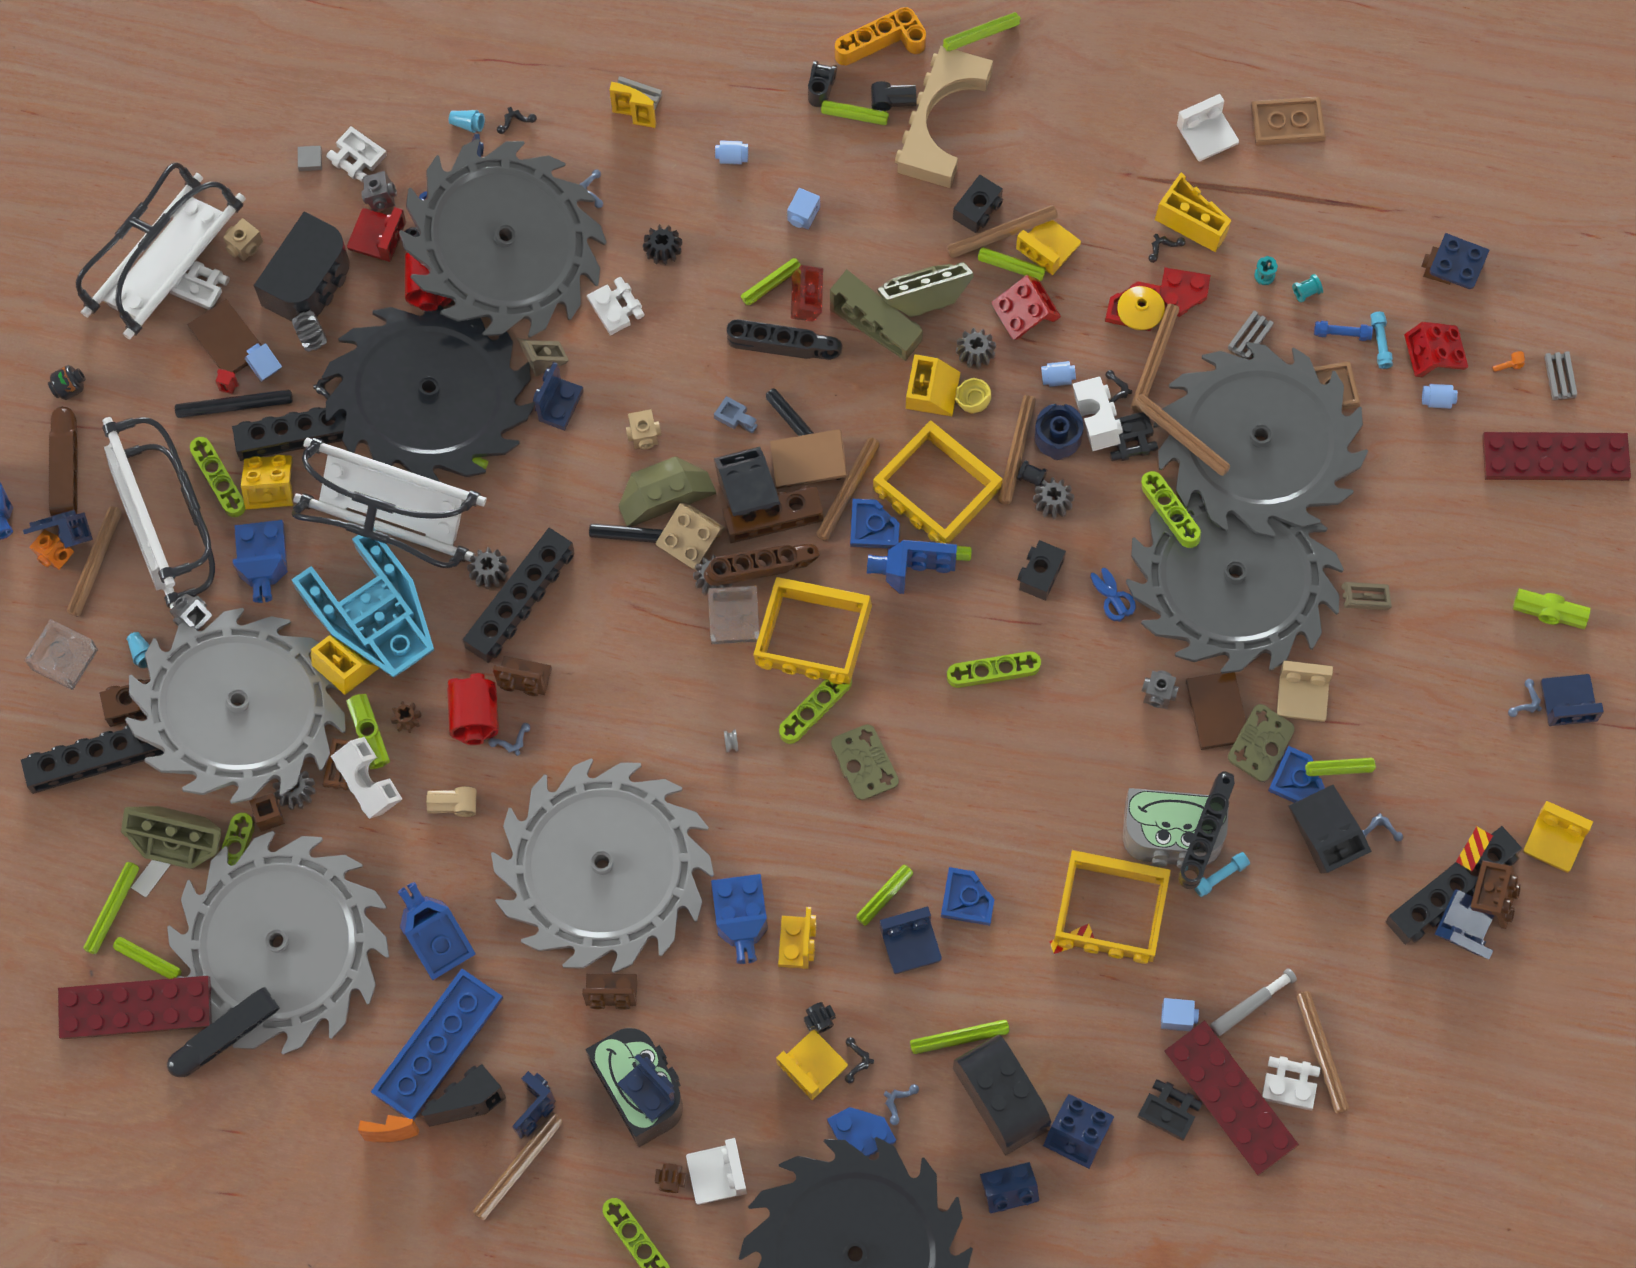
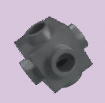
(382, 194)
(186, 607)
(1160, 689)

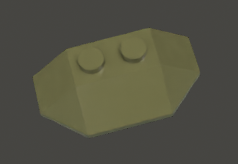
(926, 288)
(662, 488)
(171, 835)

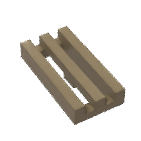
(1359, 604)

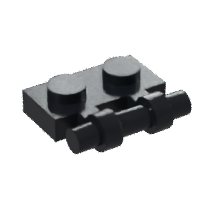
(1134, 428)
(1167, 1116)

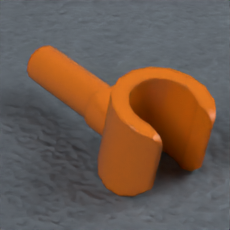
(1517, 362)

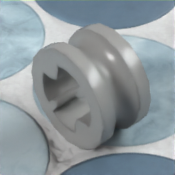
(731, 741)

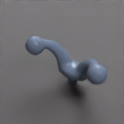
(595, 174)
(1529, 683)
(509, 747)
(1383, 821)
(894, 1119)

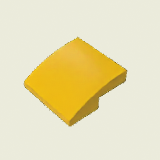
(634, 103)

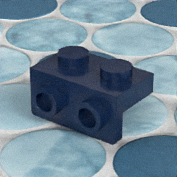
(1010, 1187)

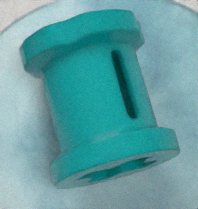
(1262, 265)
(1307, 288)

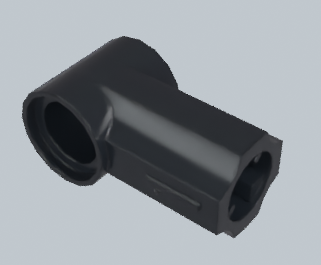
(887, 96)

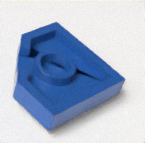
(872, 525)
(1291, 777)
(966, 898)
(860, 1129)

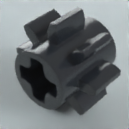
(819, 1017)

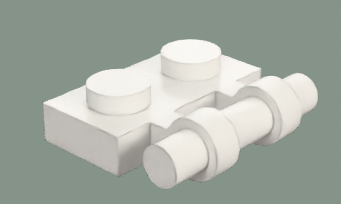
(361, 149)
(199, 291)
(610, 311)
(1288, 1090)

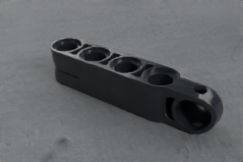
(774, 333)
(1220, 794)
(222, 1033)

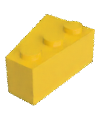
(1192, 215)

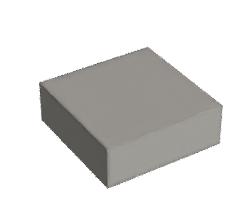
(309, 158)

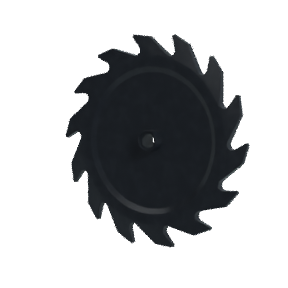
(418, 429)
(855, 1205)

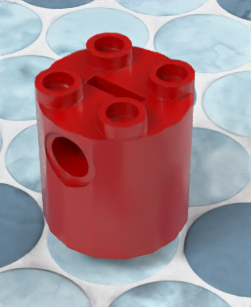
(414, 294)
(472, 709)

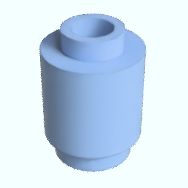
(731, 152)
(1058, 374)
(1439, 396)

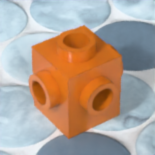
(51, 550)

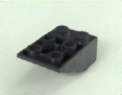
(746, 481)
(1329, 829)
(467, 1099)

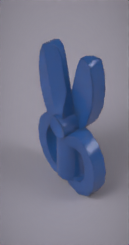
(1109, 590)

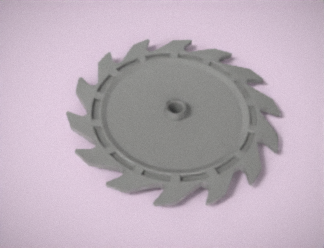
(229, 744)
(610, 906)
(321, 931)

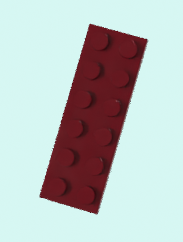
(1556, 456)
(134, 1007)
(1231, 1098)

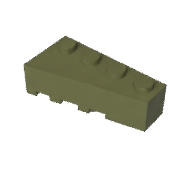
(873, 316)

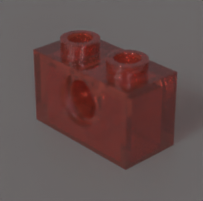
(807, 293)

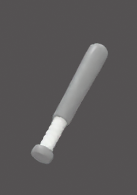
(1246, 1007)

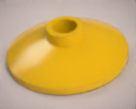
(1141, 317)

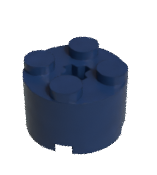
(1058, 431)

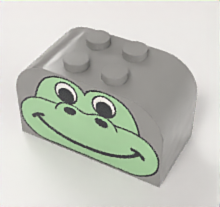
(1162, 826)

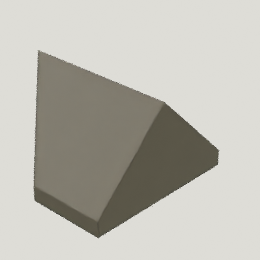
(543, 354)

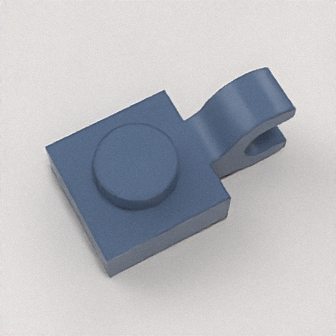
(733, 413)

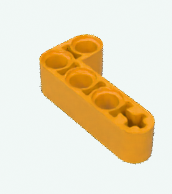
(851, 49)

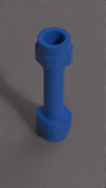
(1322, 329)

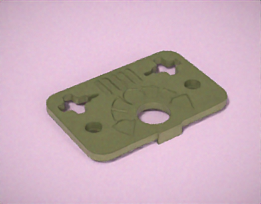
(1255, 740)
(870, 758)

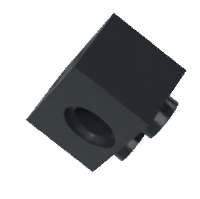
(982, 192)
(1041, 583)

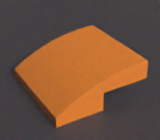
(394, 1130)

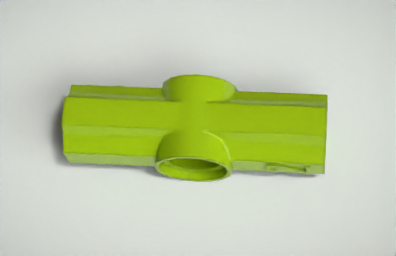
(1551, 608)
(363, 717)

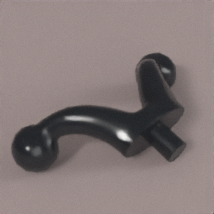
(508, 117)
(1153, 257)
(1124, 386)
(320, 387)
(850, 1042)

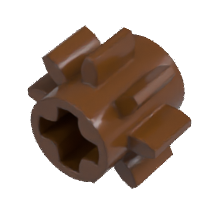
(406, 723)
(670, 1178)

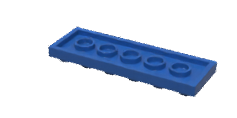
(437, 1045)

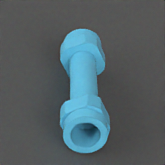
(1384, 358)
(1238, 862)

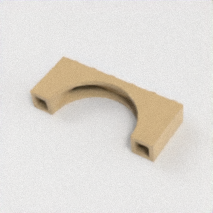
(950, 73)

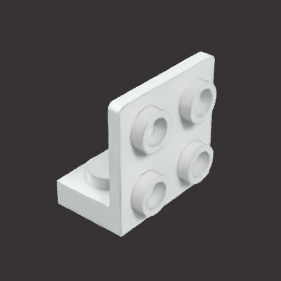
(1206, 128)
(716, 1173)

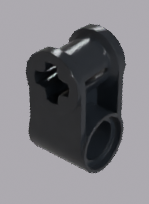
(821, 80)

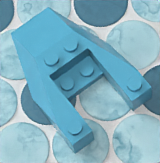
(380, 618)

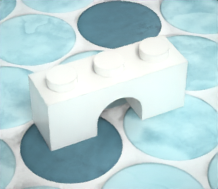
(1093, 399)
(353, 764)

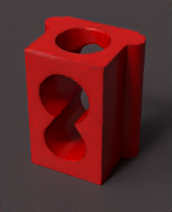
(228, 379)

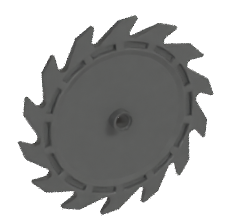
(494, 276)
(1269, 477)
(1228, 615)

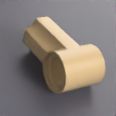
(459, 802)

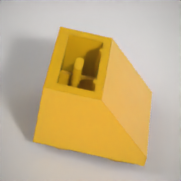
(932, 386)
(340, 664)

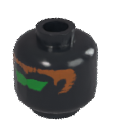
(66, 382)

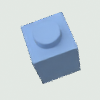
(803, 209)
(262, 361)
(1178, 1014)

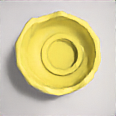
(973, 395)

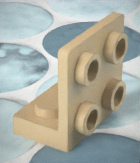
(689, 534)
(1304, 691)

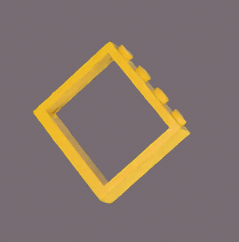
(962, 457)
(817, 595)
(1122, 869)

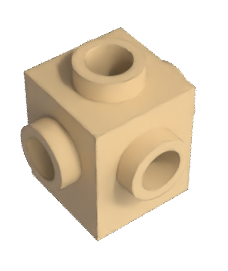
(242, 240)
(643, 429)

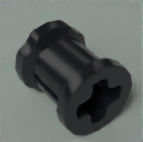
(1031, 474)

